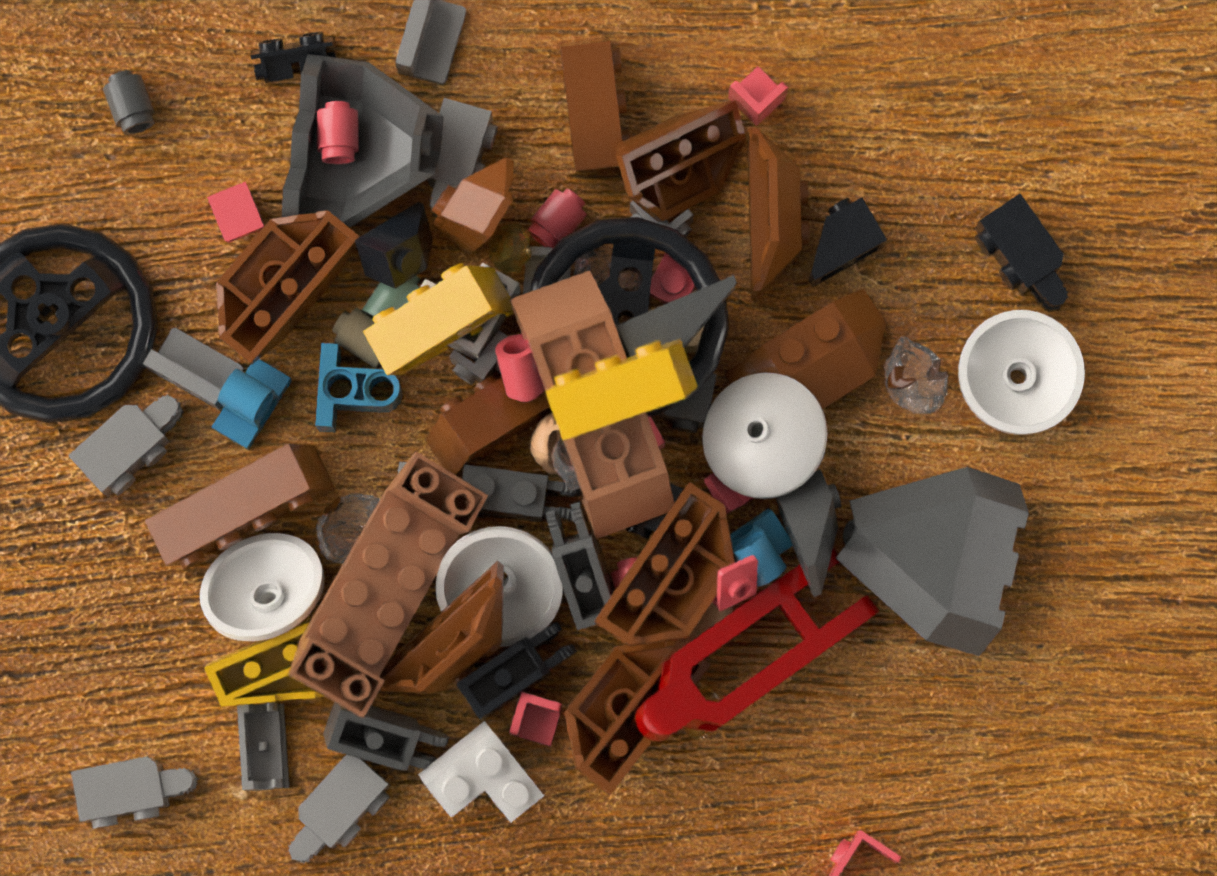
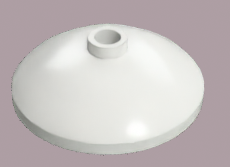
(1041, 352)
(785, 451)
(532, 584)
(262, 587)

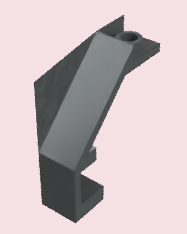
(396, 142)
(940, 553)

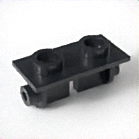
(277, 57)

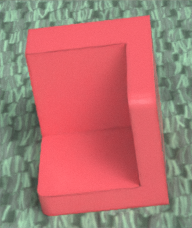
(757, 95)
(236, 212)
(536, 719)

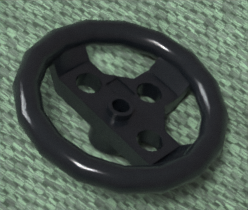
(634, 250)
(111, 272)

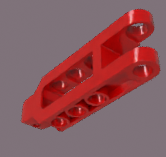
(682, 704)

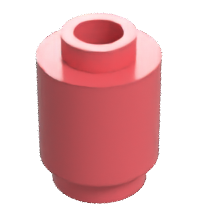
(337, 133)
(557, 217)

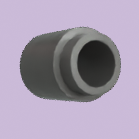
(129, 102)

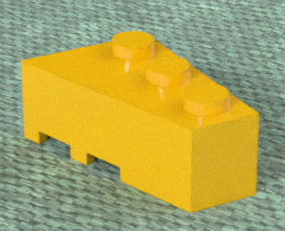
(437, 317)
(621, 388)
(260, 672)

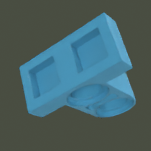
(360, 396)
(249, 401)
(766, 541)

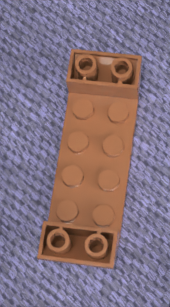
(619, 462)
(384, 583)

